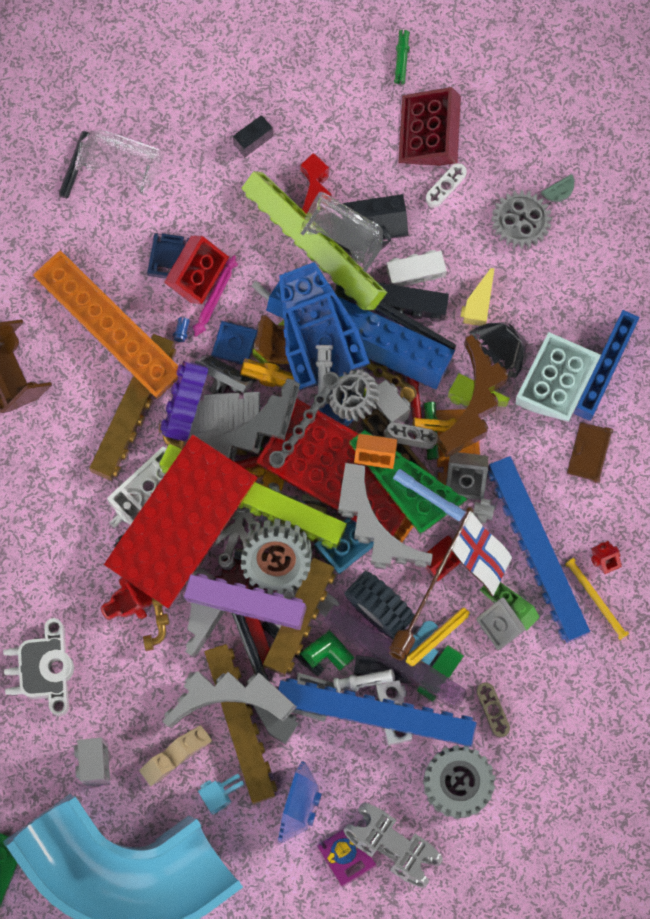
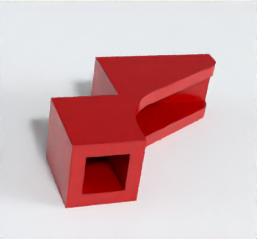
(316, 173)

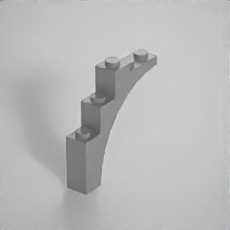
(368, 528)
(229, 689)

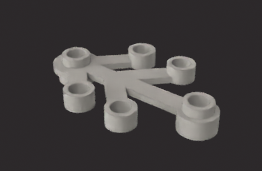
(234, 531)

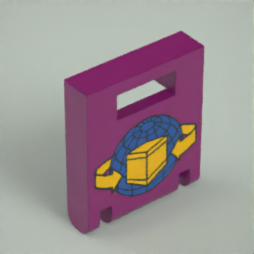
(342, 855)

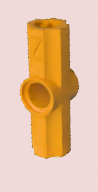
(267, 373)

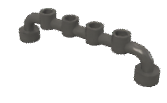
(277, 458)

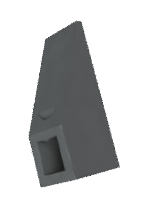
(276, 728)

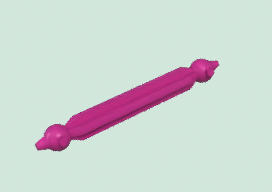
(214, 296)

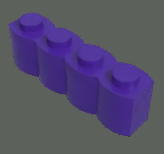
(184, 401)

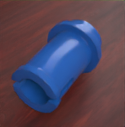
(181, 330)

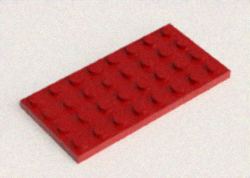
(320, 462)
(180, 521)

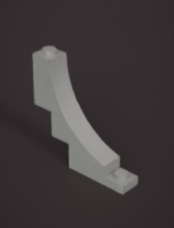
(202, 620)

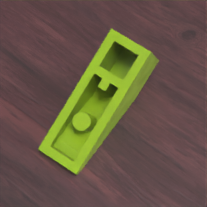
(462, 392)

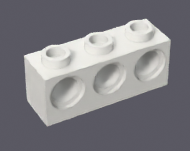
(401, 692)

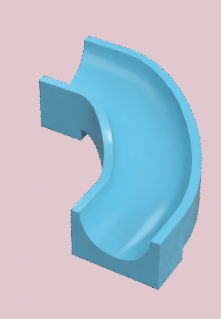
(104, 880)

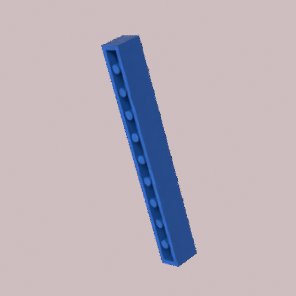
(538, 550)
(380, 714)

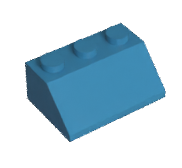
(348, 550)

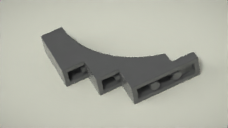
(270, 421)

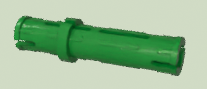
(402, 52)
(430, 413)

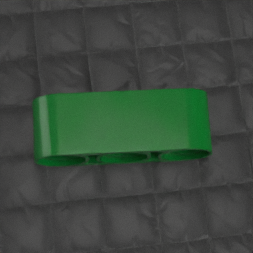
(445, 665)

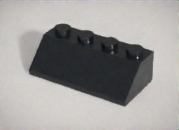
(386, 212)

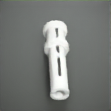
(356, 682)

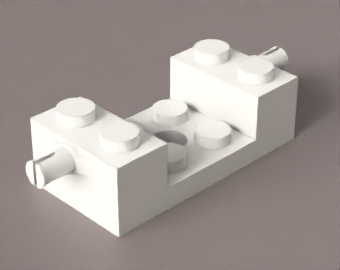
(131, 496)

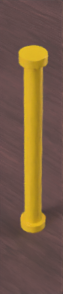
(596, 598)

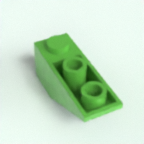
(523, 609)

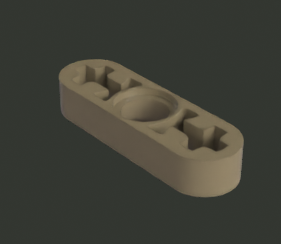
(504, 721)

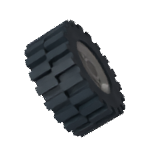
(379, 604)

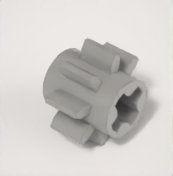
(483, 510)

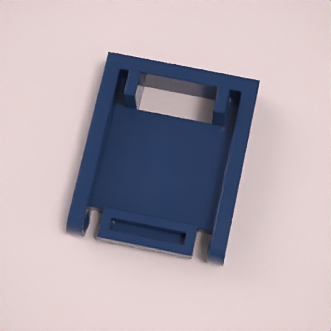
(164, 253)

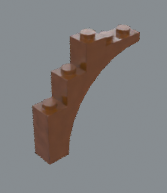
(487, 379)

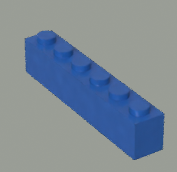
(606, 365)

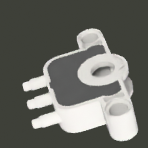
(34, 671)

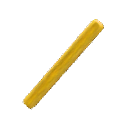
(436, 637)

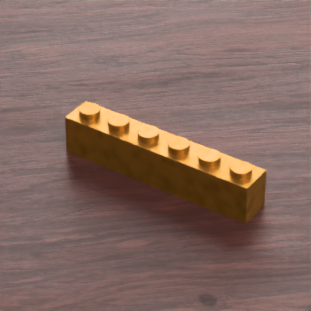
(288, 639)

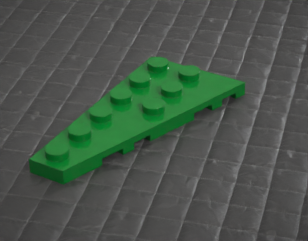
(416, 508)

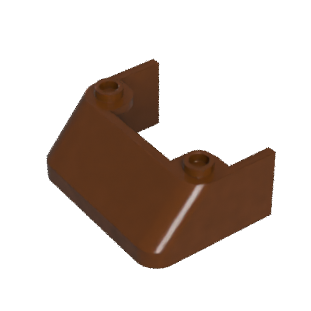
(13, 386)

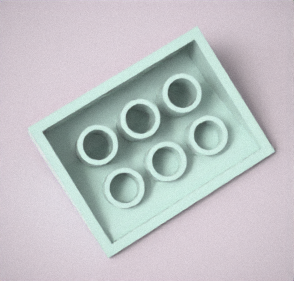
(557, 378)

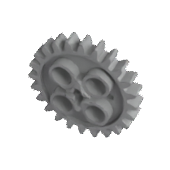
(530, 206)

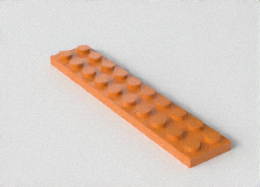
(108, 324)

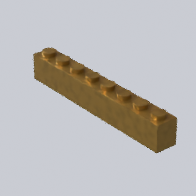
(125, 422)
(242, 730)

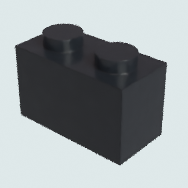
(253, 136)

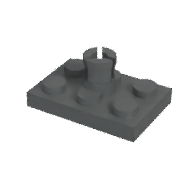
(224, 375)

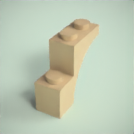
(178, 752)

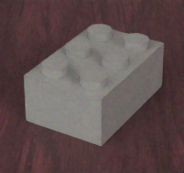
(93, 761)

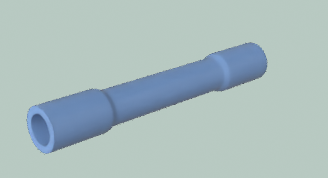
(448, 507)

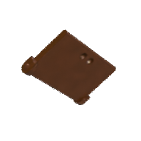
(592, 445)

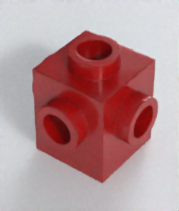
(606, 557)

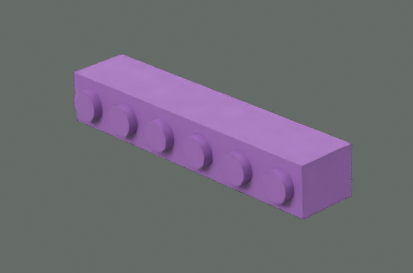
(245, 602)

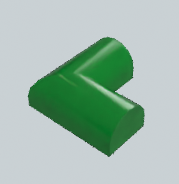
(328, 646)

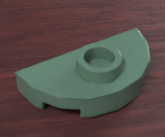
(560, 191)

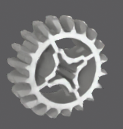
(353, 405)

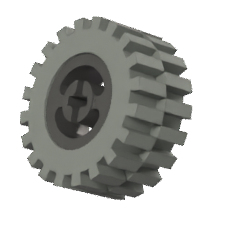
(476, 796)

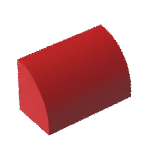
(439, 552)

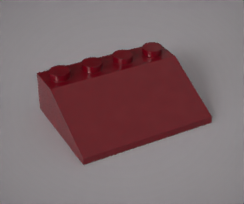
(430, 127)

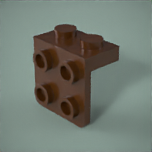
(271, 341)

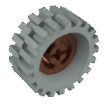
(265, 568)

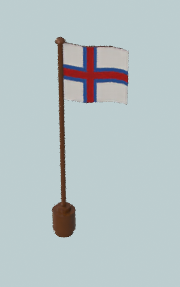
(479, 554)

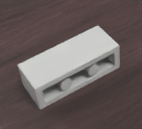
(416, 268)

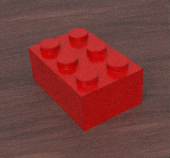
(196, 269)

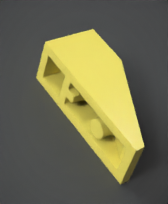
(478, 303)

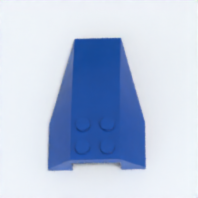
(314, 318)
(300, 804)

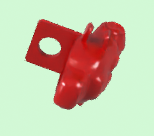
(126, 602)

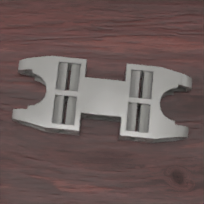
(393, 845)

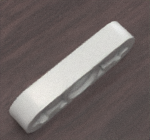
(458, 179)

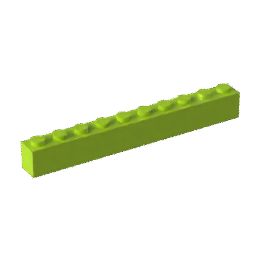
(319, 247)
(278, 506)

